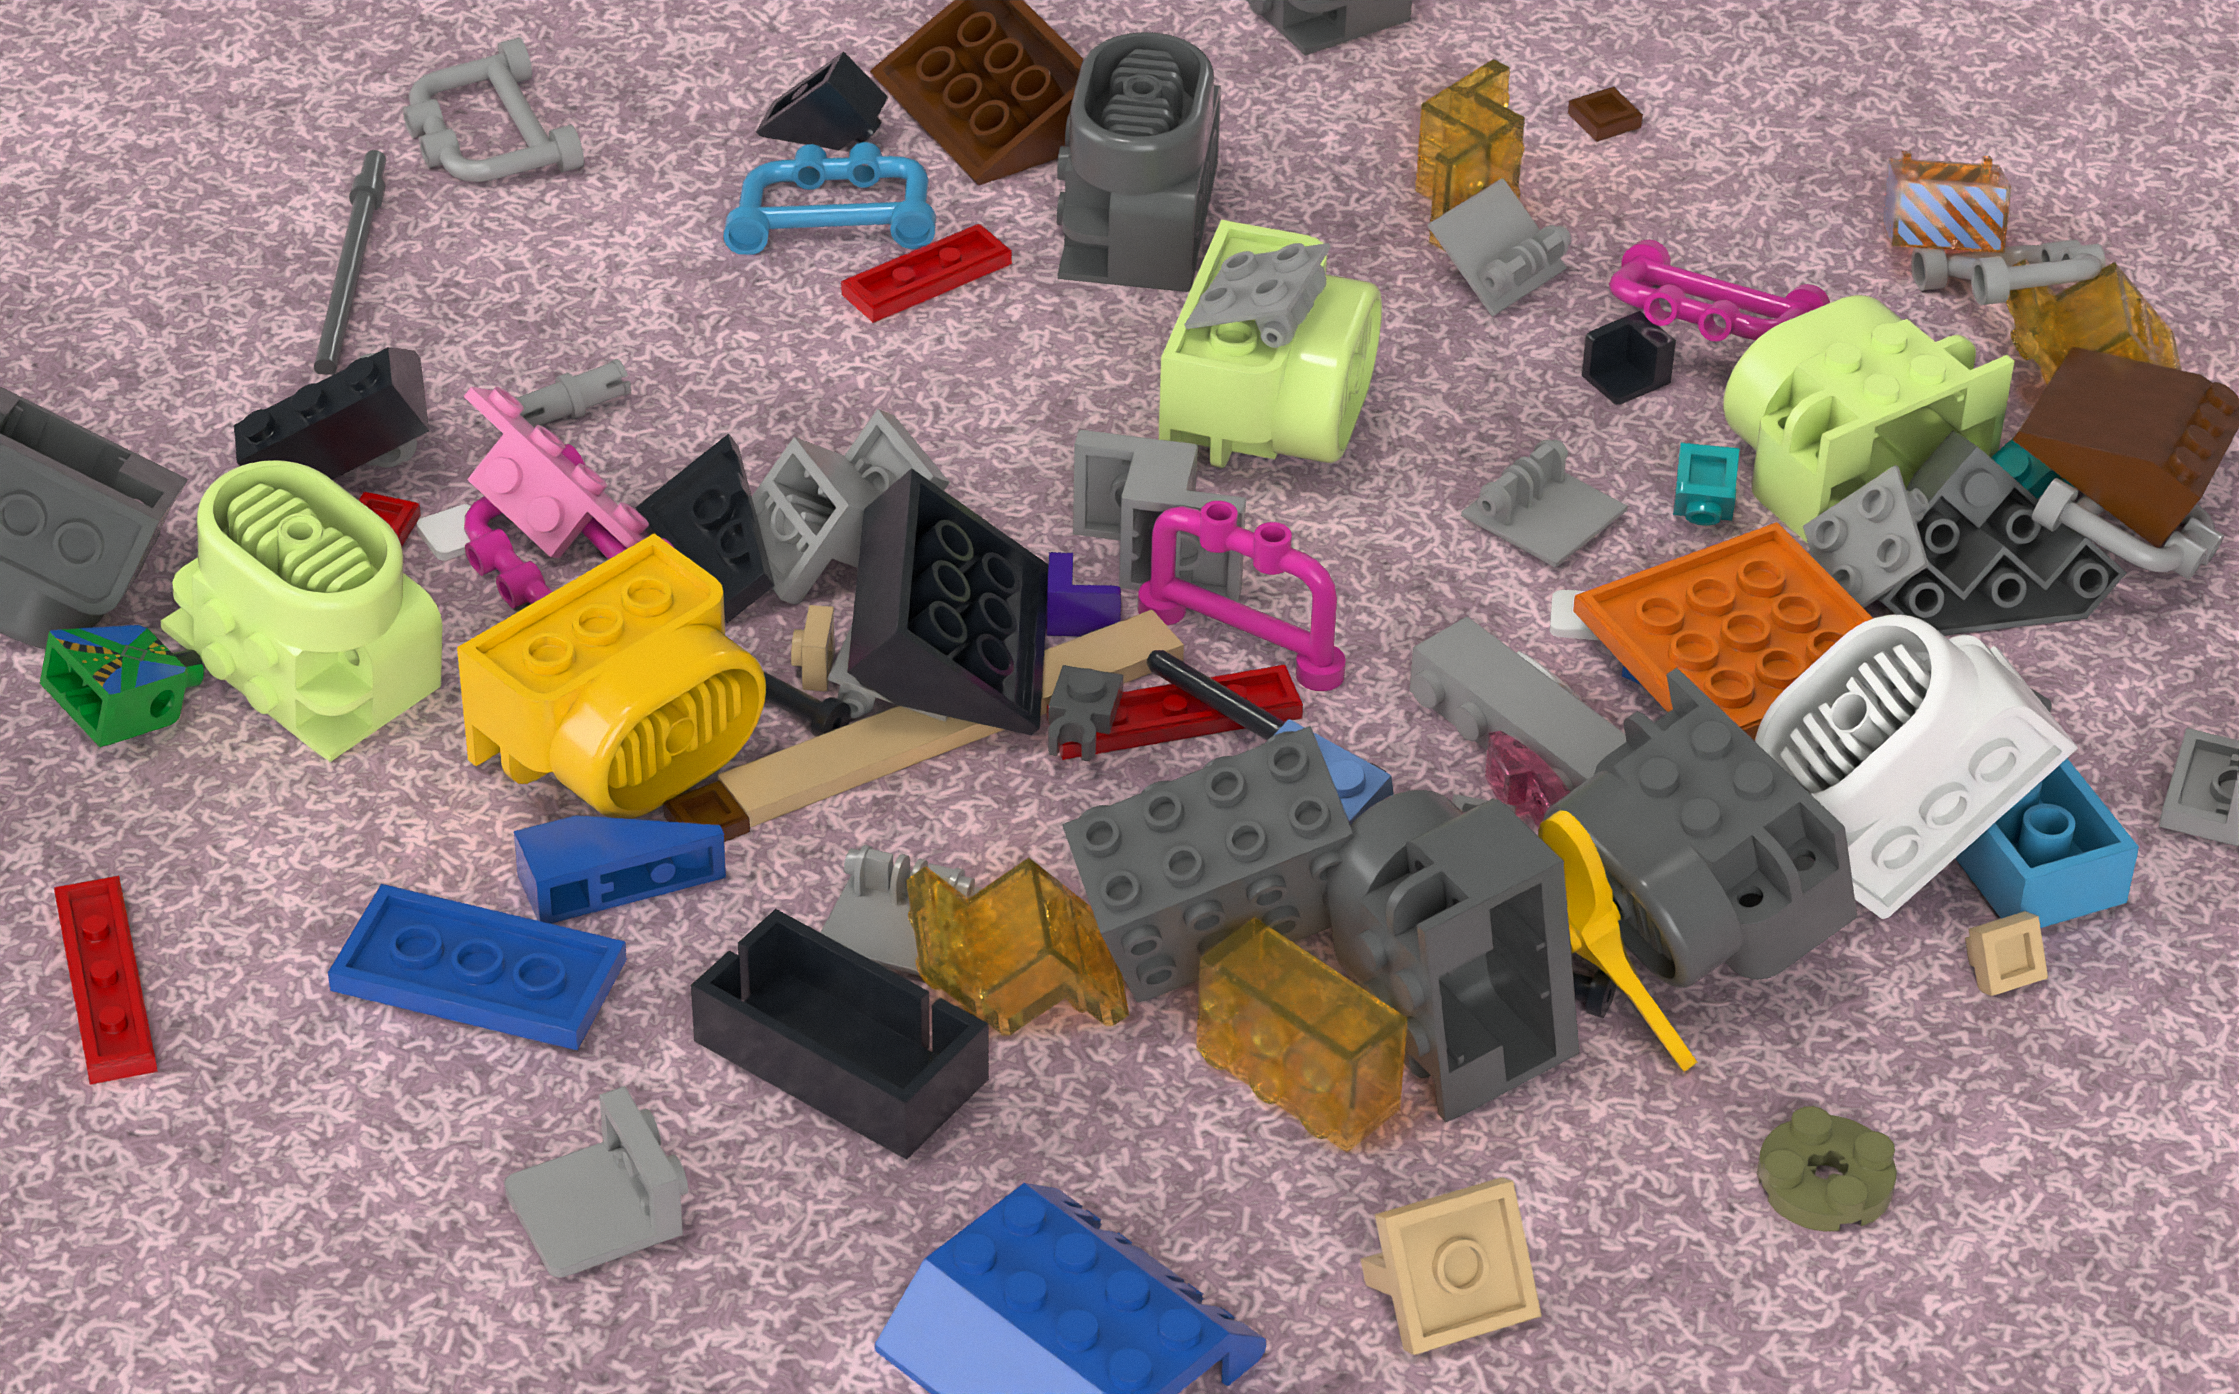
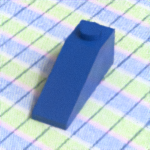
(607, 862)

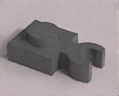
(1081, 706)

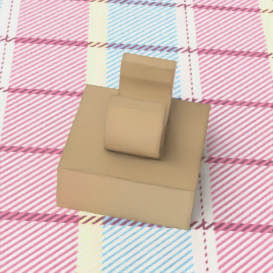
(2007, 953)

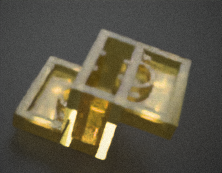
(1468, 140)
(2093, 315)
(1014, 948)

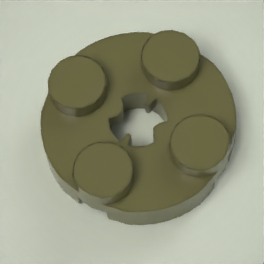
(1818, 1139)

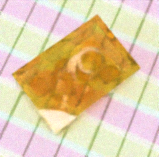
(1300, 1034)

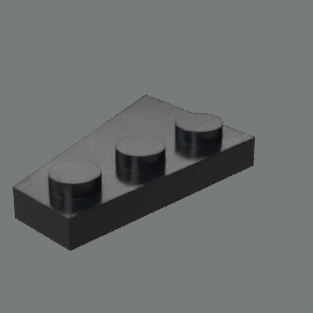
(714, 523)

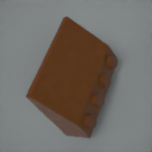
(986, 85)
(2132, 436)

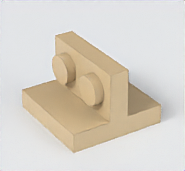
(1455, 1265)

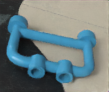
(911, 220)

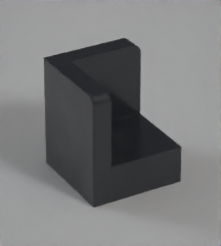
(1628, 358)

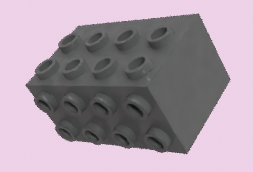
(1208, 855)

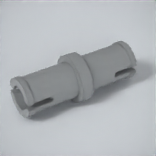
(574, 394)

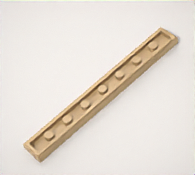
(906, 737)

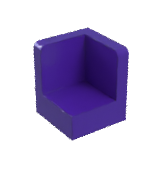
(1077, 608)

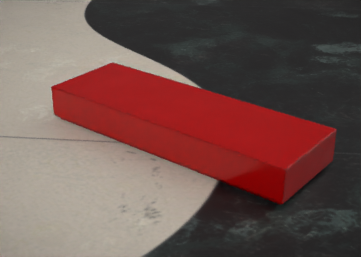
(926, 272)

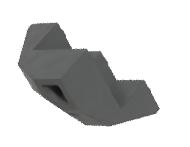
(1988, 555)

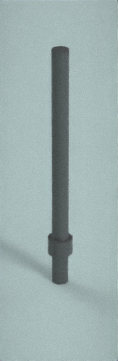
(365, 197)

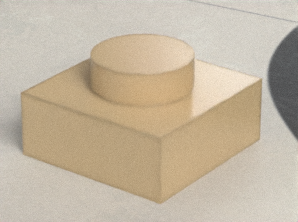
(815, 648)

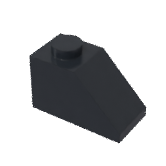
(827, 107)

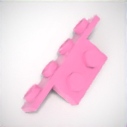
(542, 487)

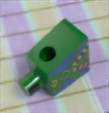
(117, 680)

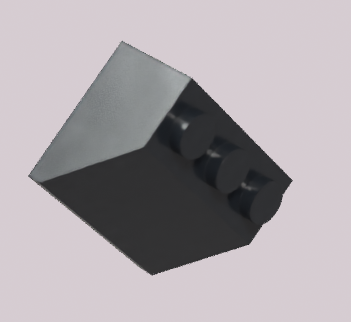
(342, 418)

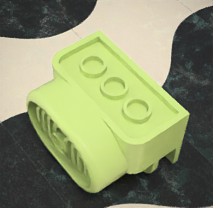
(1852, 396)
(1264, 401)
(306, 606)

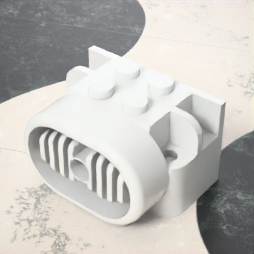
(1911, 748)

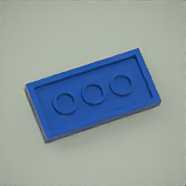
(478, 966)

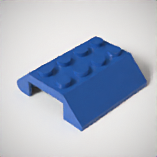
(1056, 1307)

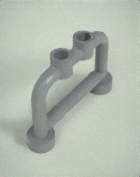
(504, 70)
(1993, 272)
(2180, 554)

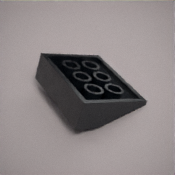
(948, 610)

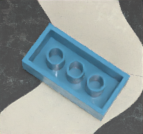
(2054, 853)

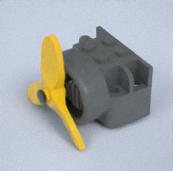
(1696, 857)

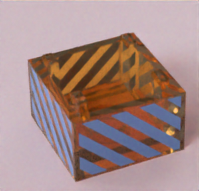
(1946, 204)

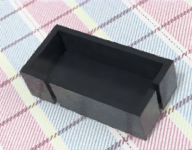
(840, 1033)

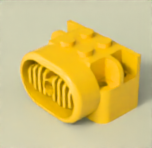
(614, 684)

